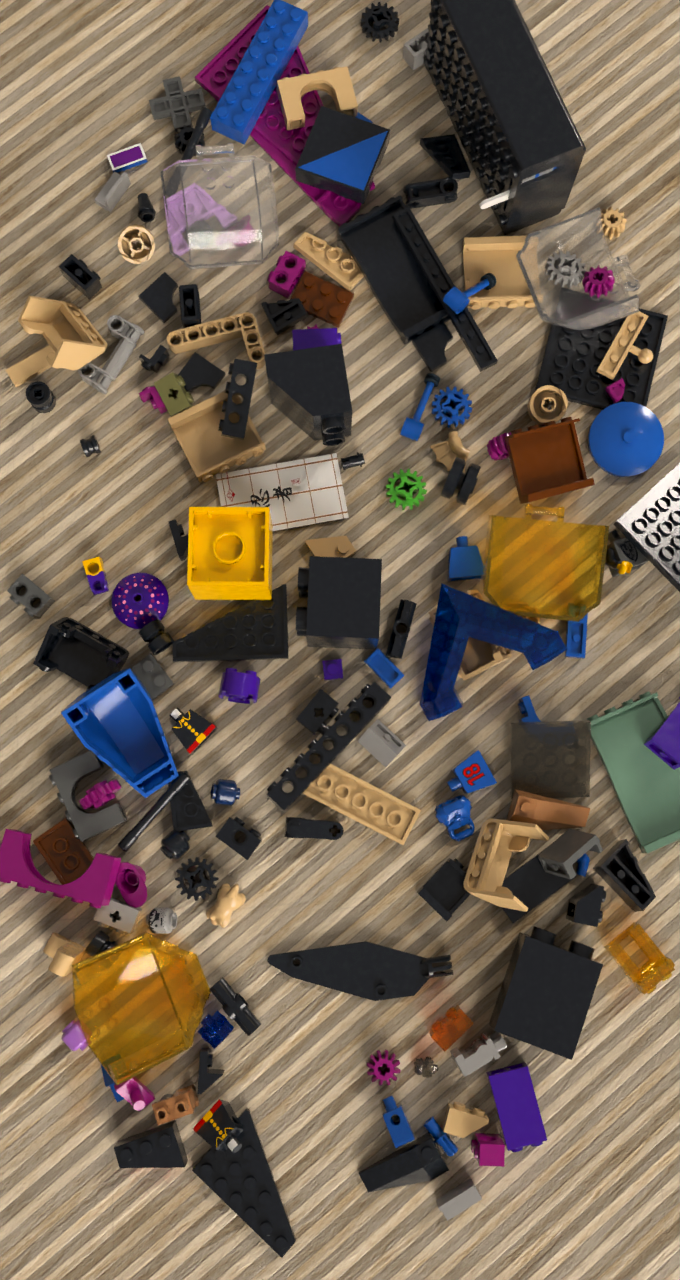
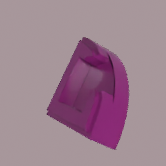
(616, 390)

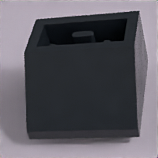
(586, 905)

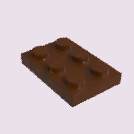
(323, 299)
(64, 852)

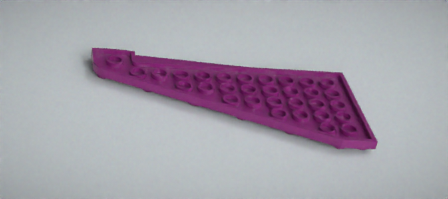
(270, 129)

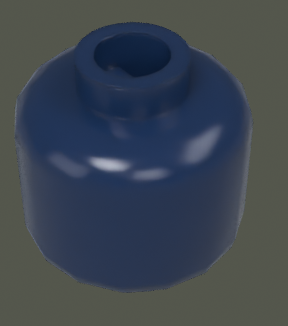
(225, 792)

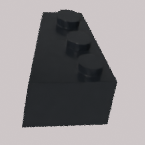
(152, 1149)

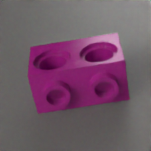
(290, 275)

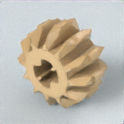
(612, 222)

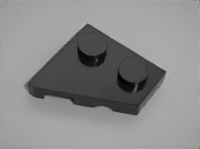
(284, 313)

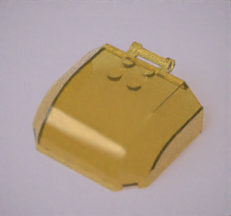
(544, 565)

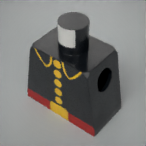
(191, 729)
(220, 1127)

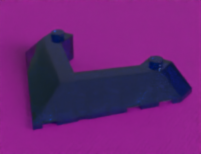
(465, 617)

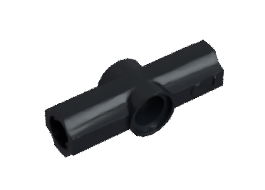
(404, 617)
(235, 1006)

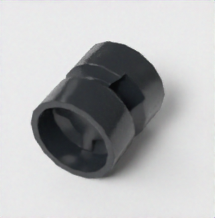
(40, 397)
(155, 635)
(99, 944)

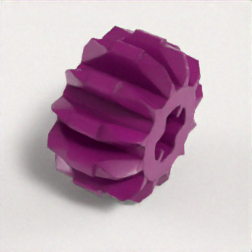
(598, 281)
(497, 447)
(378, 1062)

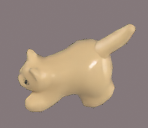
(227, 901)

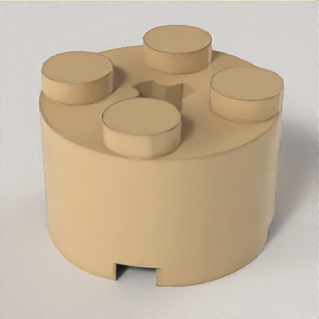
(552, 396)

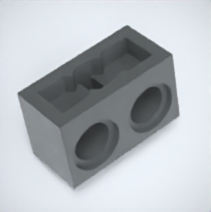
(33, 593)

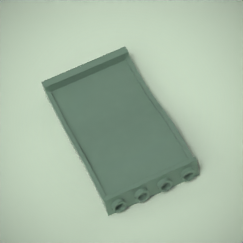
(641, 780)

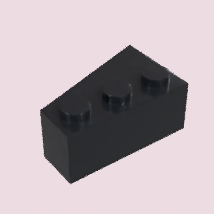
(625, 877)

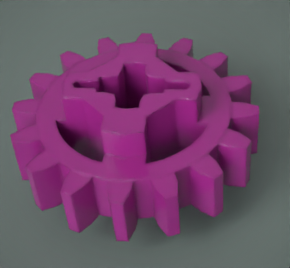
(100, 794)

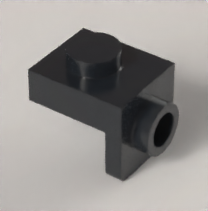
(159, 359)

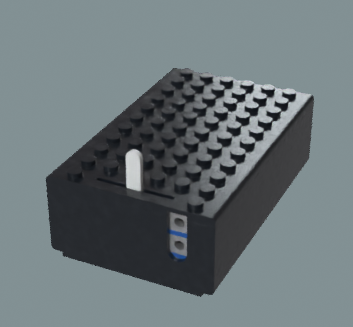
(504, 109)

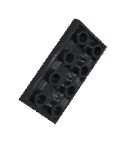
(531, 886)

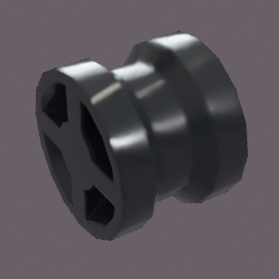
(90, 446)

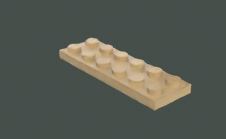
(363, 803)

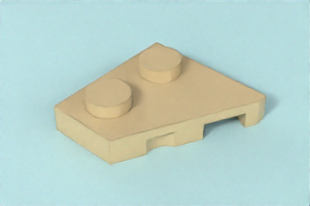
(331, 547)

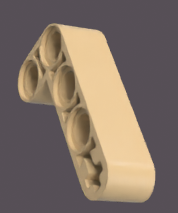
(64, 954)

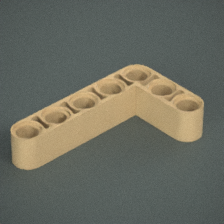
(220, 336)

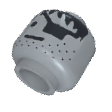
(161, 920)

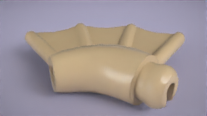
(449, 450)

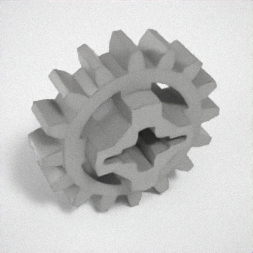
(567, 269)

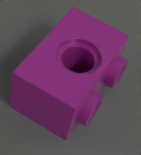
(488, 1149)

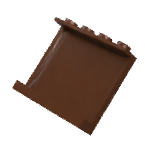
(546, 460)

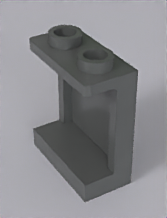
(566, 850)

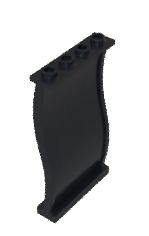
(393, 270)

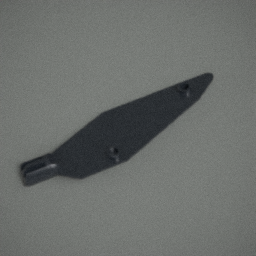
(363, 969)

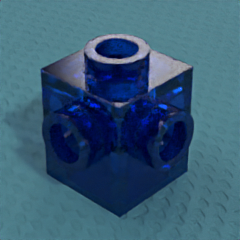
(215, 1029)

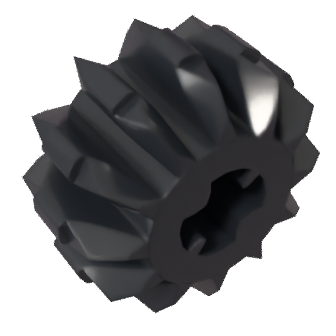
(183, 138)

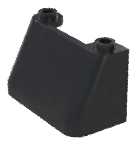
(79, 653)

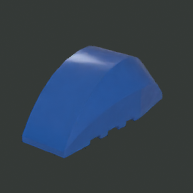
(124, 731)

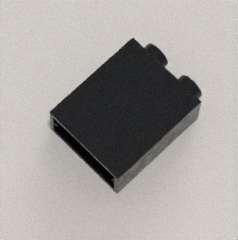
(546, 992)

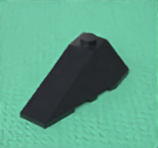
(409, 1165)

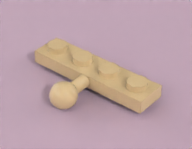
(623, 344)

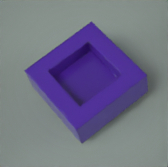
(332, 669)

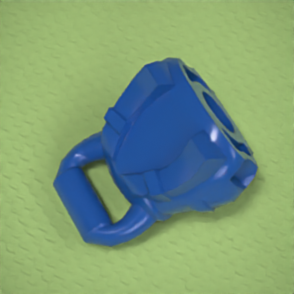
(454, 815)

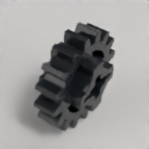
(379, 22)
(209, 883)

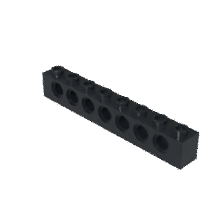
(378, 698)

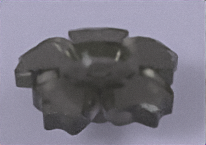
(425, 1067)

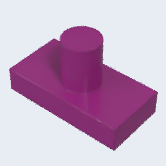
(135, 1093)

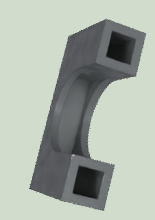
(66, 779)

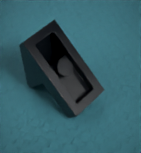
(180, 542)
(206, 1075)

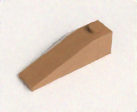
(546, 811)

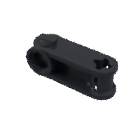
(431, 192)
(309, 828)

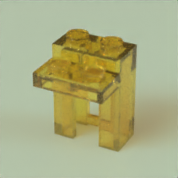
(650, 973)

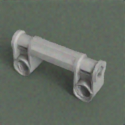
(128, 336)

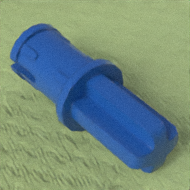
(440, 1137)

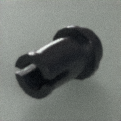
(353, 461)

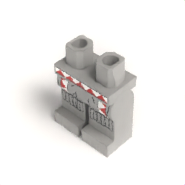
(479, 1052)

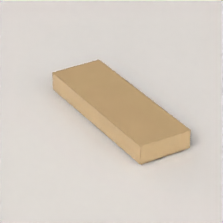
(30, 366)

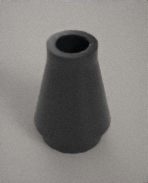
(145, 209)

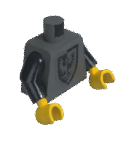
(622, 555)

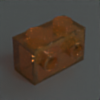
(451, 1027)

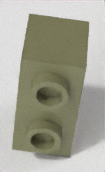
(166, 388)

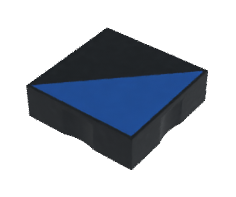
(342, 154)

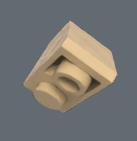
(463, 1121)

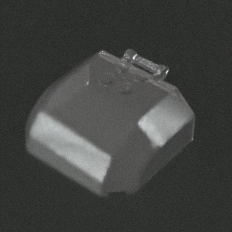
(220, 209)
(572, 306)

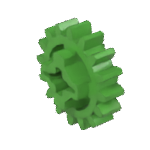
(413, 487)

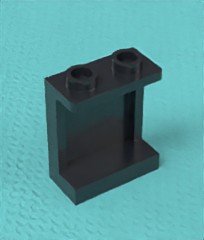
(445, 889)

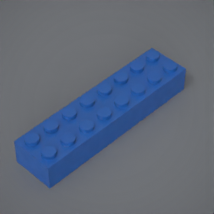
(259, 71)

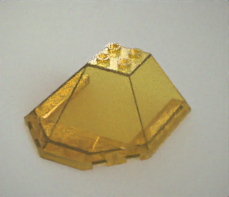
(139, 1003)

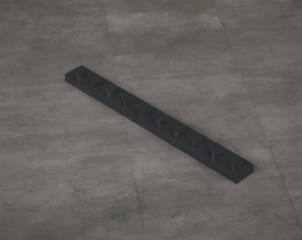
(442, 284)

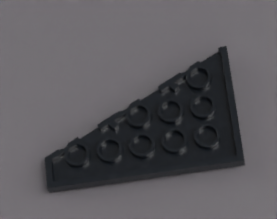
(248, 633)
(249, 1186)

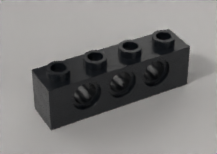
(247, 370)

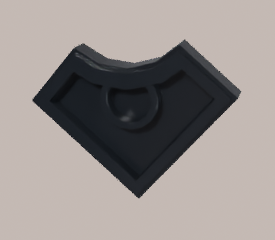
(159, 297)
(432, 346)
(200, 373)

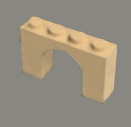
(334, 82)

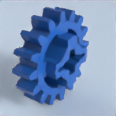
(457, 401)

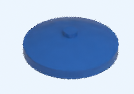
(625, 439)

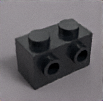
(80, 276)

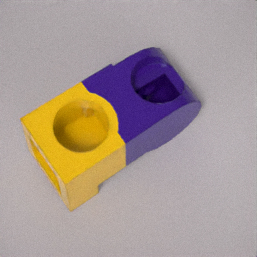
(96, 575)

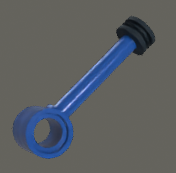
(459, 300)
(412, 426)

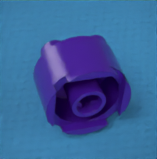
(239, 686)

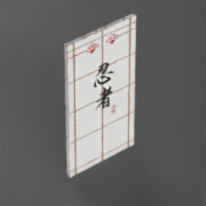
(295, 491)

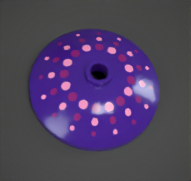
(153, 600)

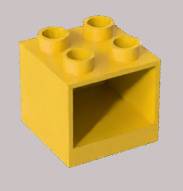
(230, 553)

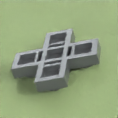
(177, 103)

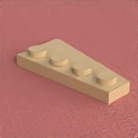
(330, 260)

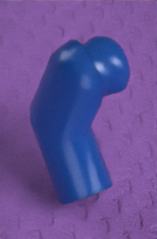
(583, 865)

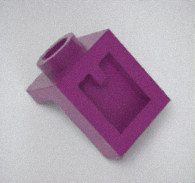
(151, 393)

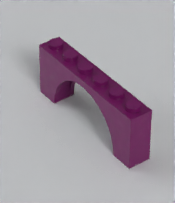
(93, 886)

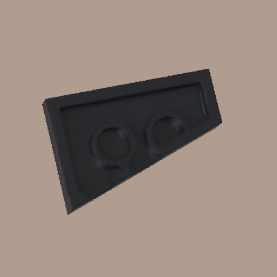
(447, 154)
(188, 809)

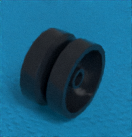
(461, 481)

